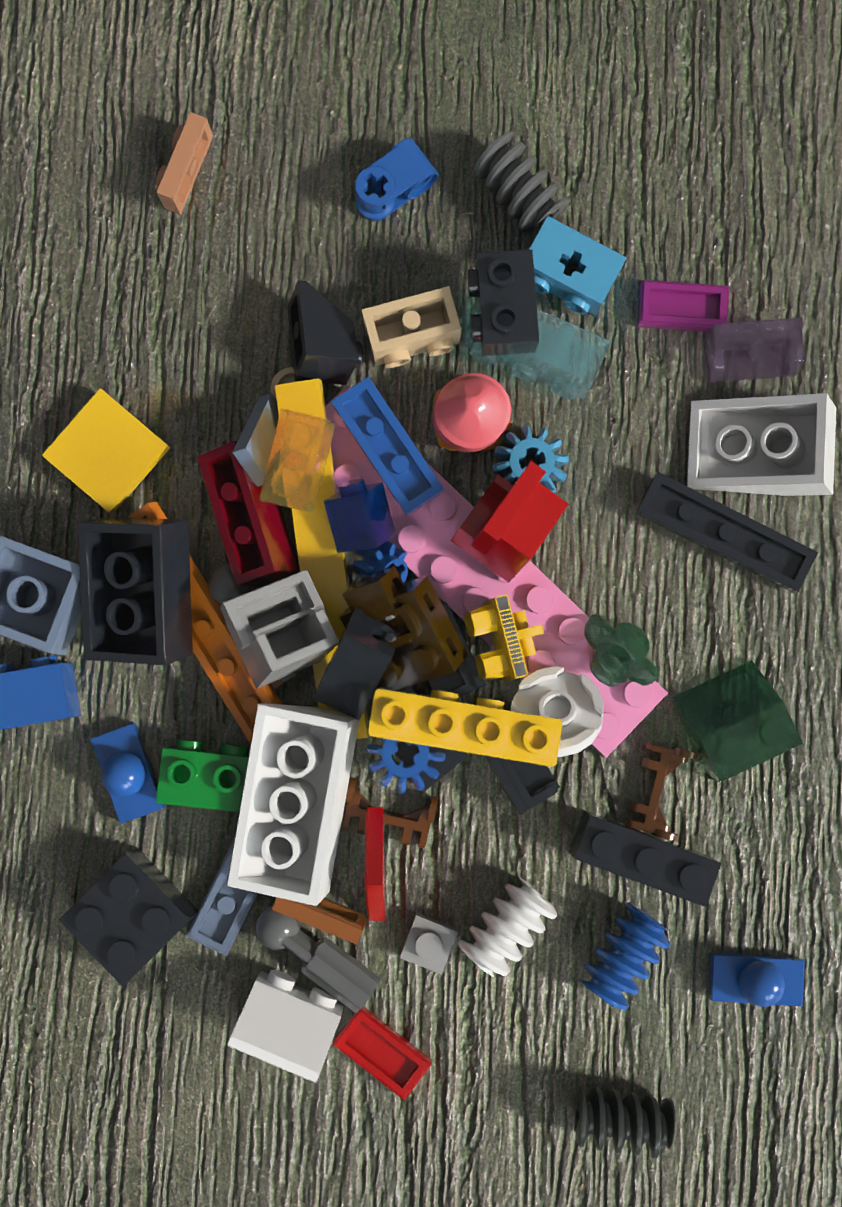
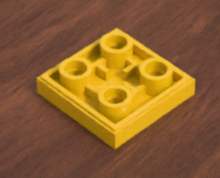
(106, 451)

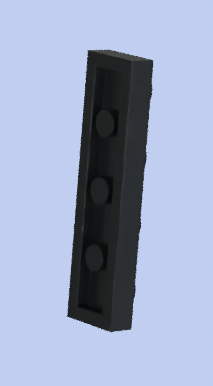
(726, 532)

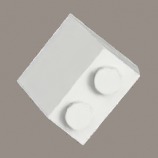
(287, 1024)

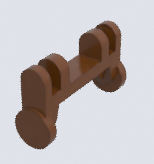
(654, 819)
(416, 820)

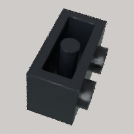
(505, 303)

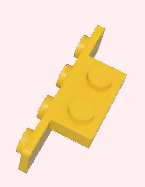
(465, 727)

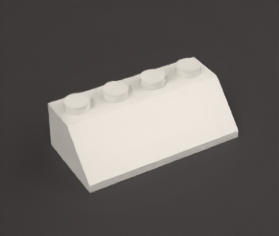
(293, 802)

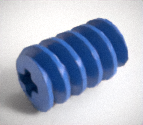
(626, 957)

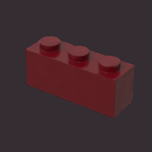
(249, 528)

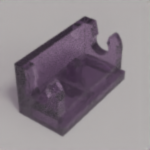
(754, 350)

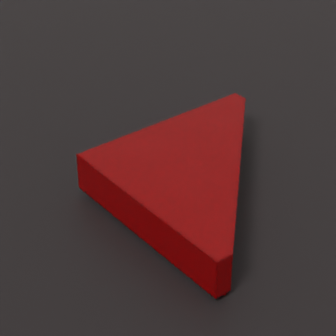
(374, 864)

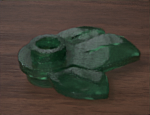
(619, 653)

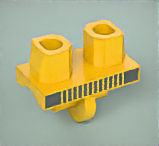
(509, 637)

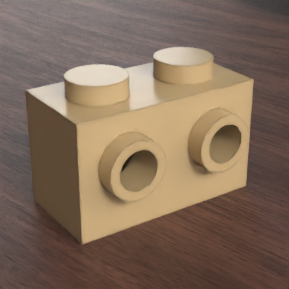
(412, 327)

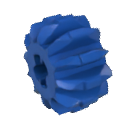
(404, 771)

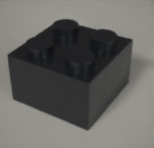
(128, 915)

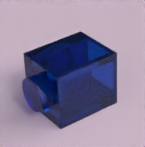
(359, 516)

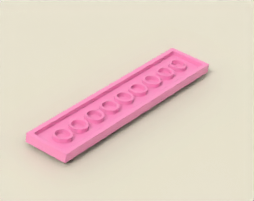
(469, 583)

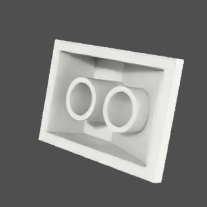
(763, 445)

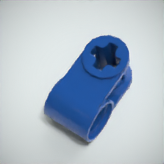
(400, 177)

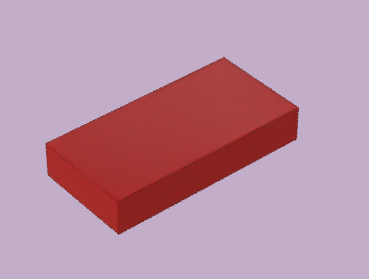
(382, 1052)

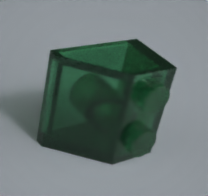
(735, 721)

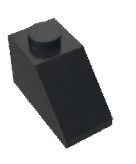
(321, 338)

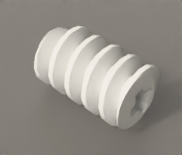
(508, 928)

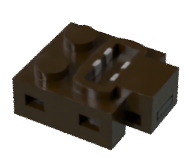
(424, 635)

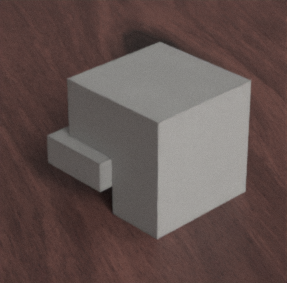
(280, 628)

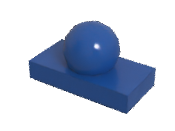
(127, 772)
(756, 979)

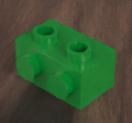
(201, 776)

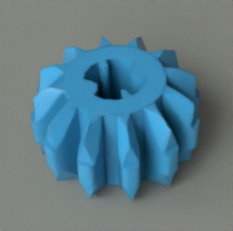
(536, 447)

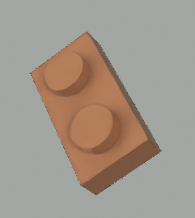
(189, 150)

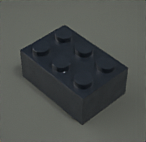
(135, 590)

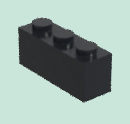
(645, 858)

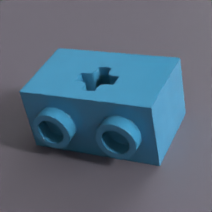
(596, 266)

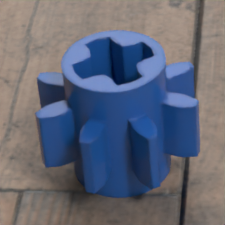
(377, 559)

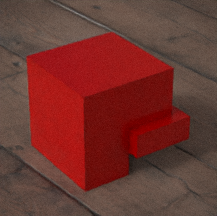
(510, 522)

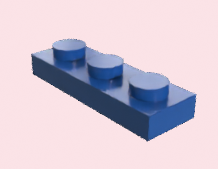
(387, 446)

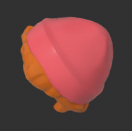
(471, 413)

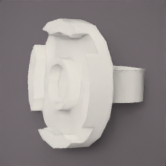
(563, 697)

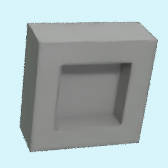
(428, 943)

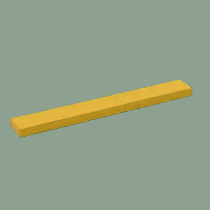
(313, 531)

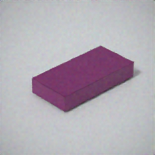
(681, 305)

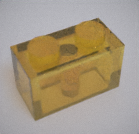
(297, 460)

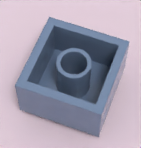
(38, 597)

